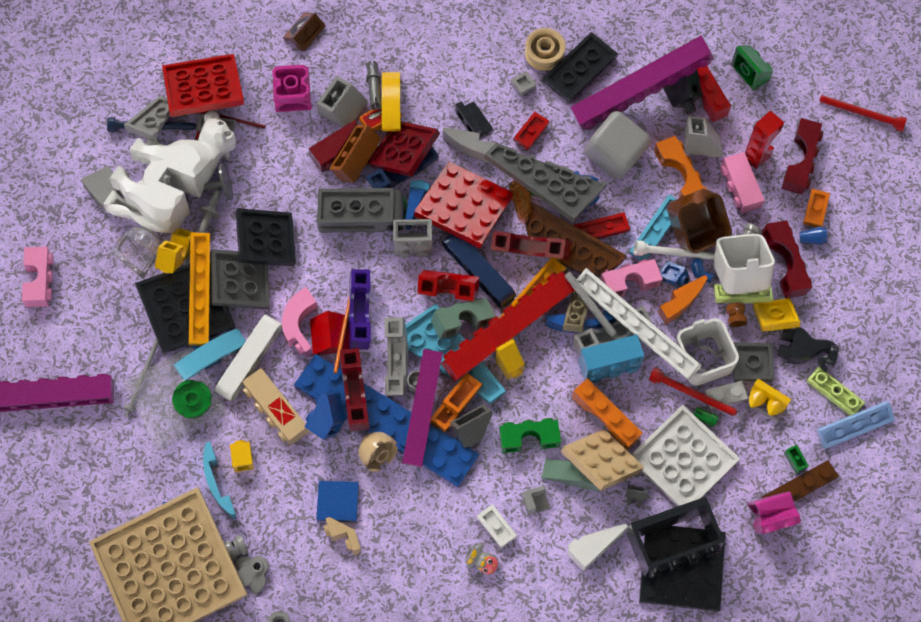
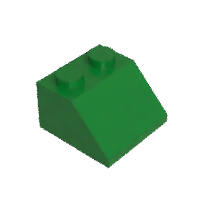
(751, 66)

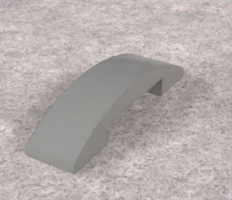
(397, 356)

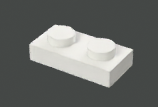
(728, 394)
(496, 526)

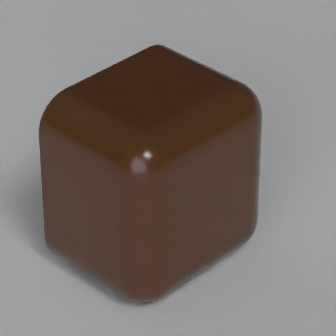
(699, 220)

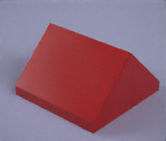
(326, 333)

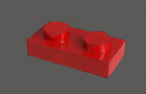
(531, 130)

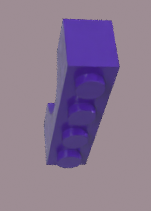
(359, 309)

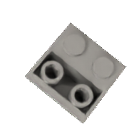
(341, 102)
(701, 138)

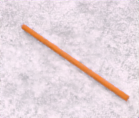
(342, 337)

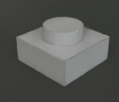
(523, 83)

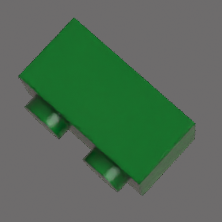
(796, 459)

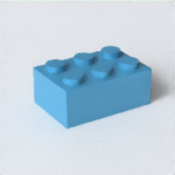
(611, 359)

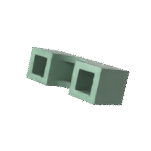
(475, 312)

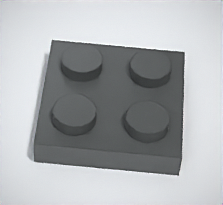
(754, 362)

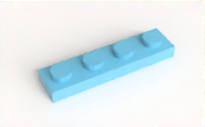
(655, 229)

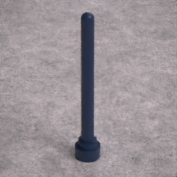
(115, 124)

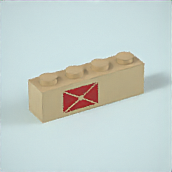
(275, 407)

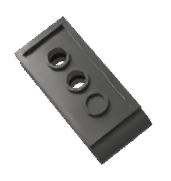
(359, 209)

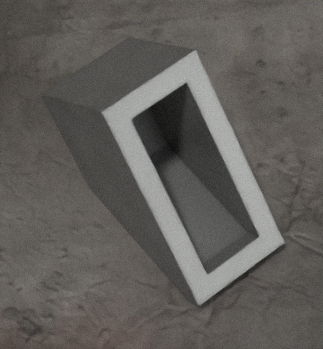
(472, 425)

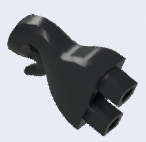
(805, 348)

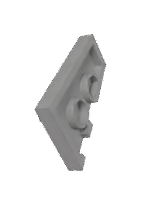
(150, 119)

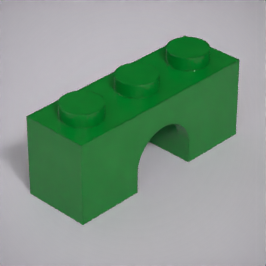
(545, 431)

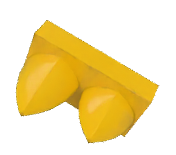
(764, 393)

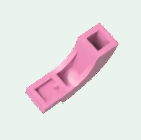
(295, 310)

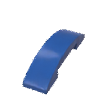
(556, 322)

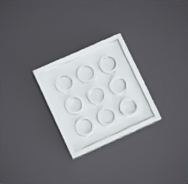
(684, 458)

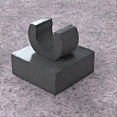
(637, 493)

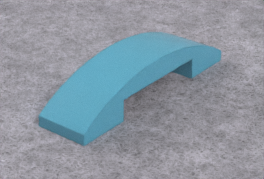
(209, 354)
(208, 461)

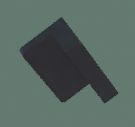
(473, 118)

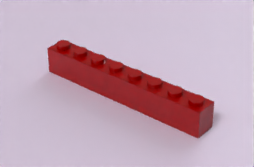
(507, 326)

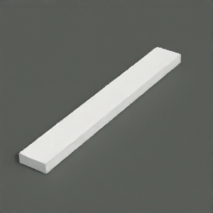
(638, 324)

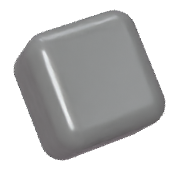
(617, 145)

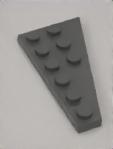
(548, 181)

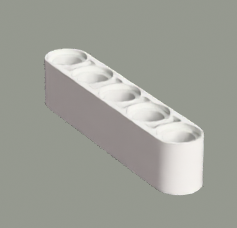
(248, 357)

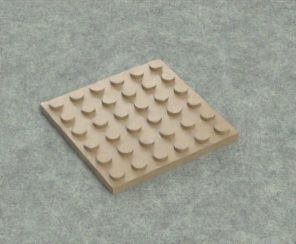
(169, 564)

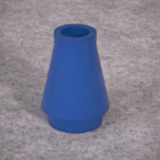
(814, 236)

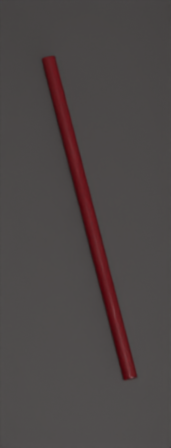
(240, 121)

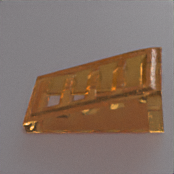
(521, 199)

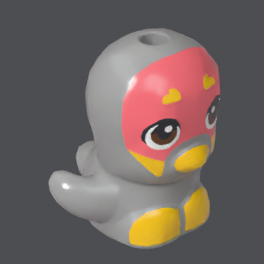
(481, 560)

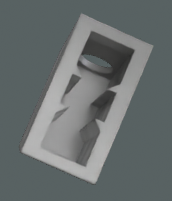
(99, 185)

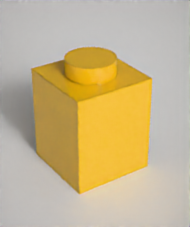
(241, 456)

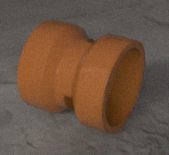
(736, 314)

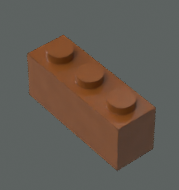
(355, 153)

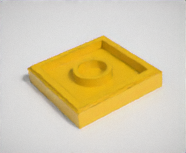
(776, 315)

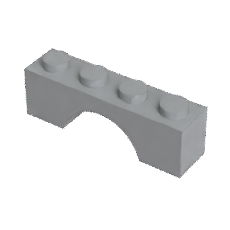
(598, 336)

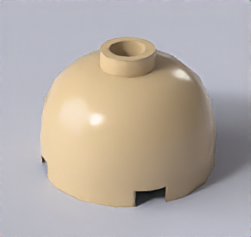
(377, 449)

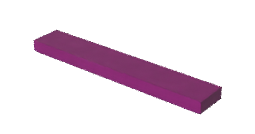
(422, 408)

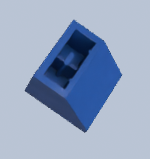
(327, 416)

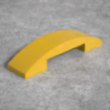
(391, 101)

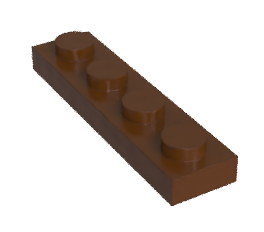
(807, 482)

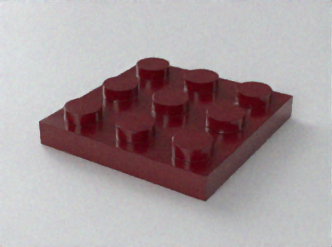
(404, 149)

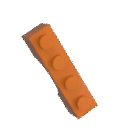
(671, 153)
(595, 402)

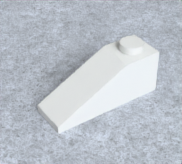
(593, 545)

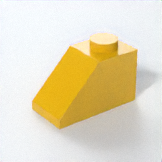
(509, 360)

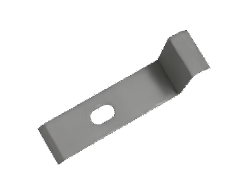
(761, 411)

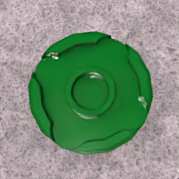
(191, 399)

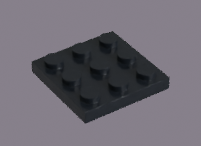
(265, 237)

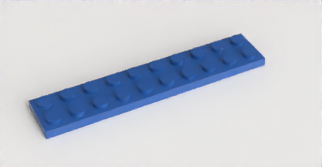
(442, 452)

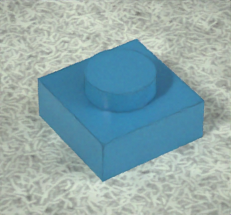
(420, 184)

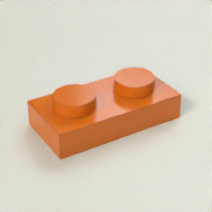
(816, 208)

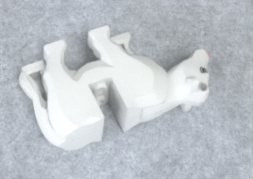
(174, 168)

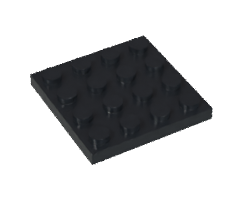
(167, 308)
(692, 585)

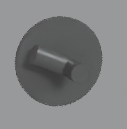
(222, 184)

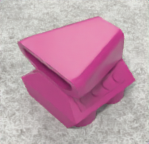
(291, 88)
(774, 513)

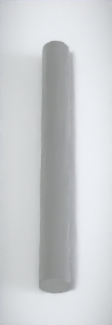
(590, 304)

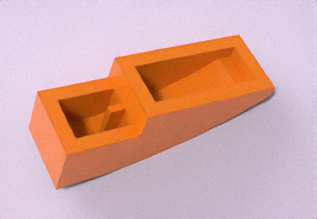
(681, 300)
(455, 402)

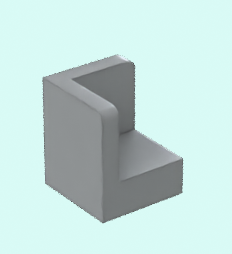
(535, 500)

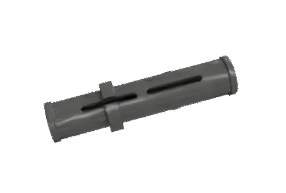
(373, 80)

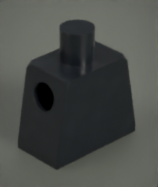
(685, 92)

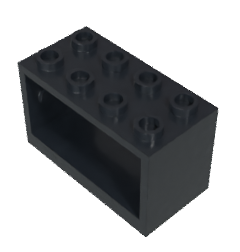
(668, 518)

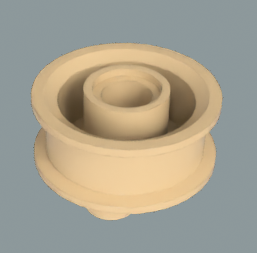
(547, 39)

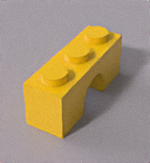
(173, 253)

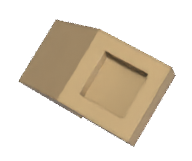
(338, 531)

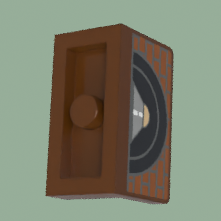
(305, 30)

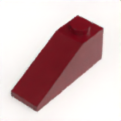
(326, 150)

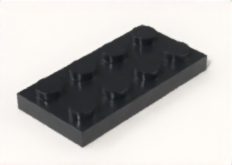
(580, 67)

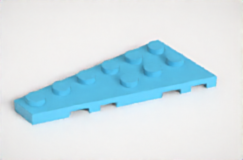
(423, 336)

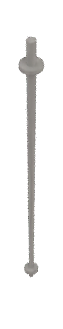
(209, 212)

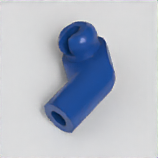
(698, 269)

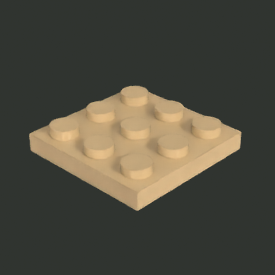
(602, 459)

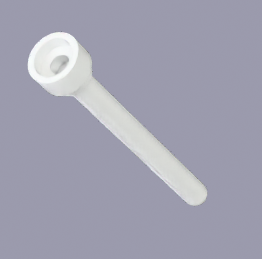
(642, 248)

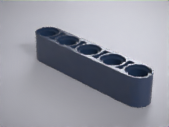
(477, 265)

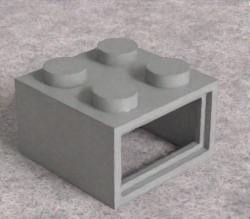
(412, 243)

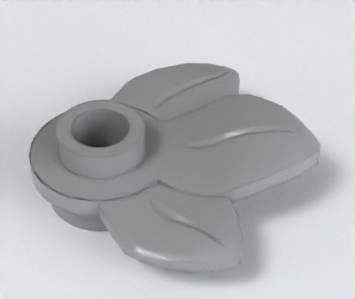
(249, 575)

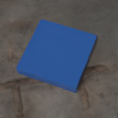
(337, 501)

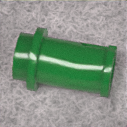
(706, 417)

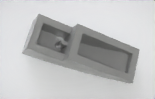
(467, 143)

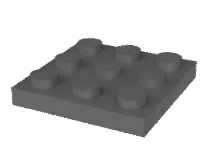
(238, 283)

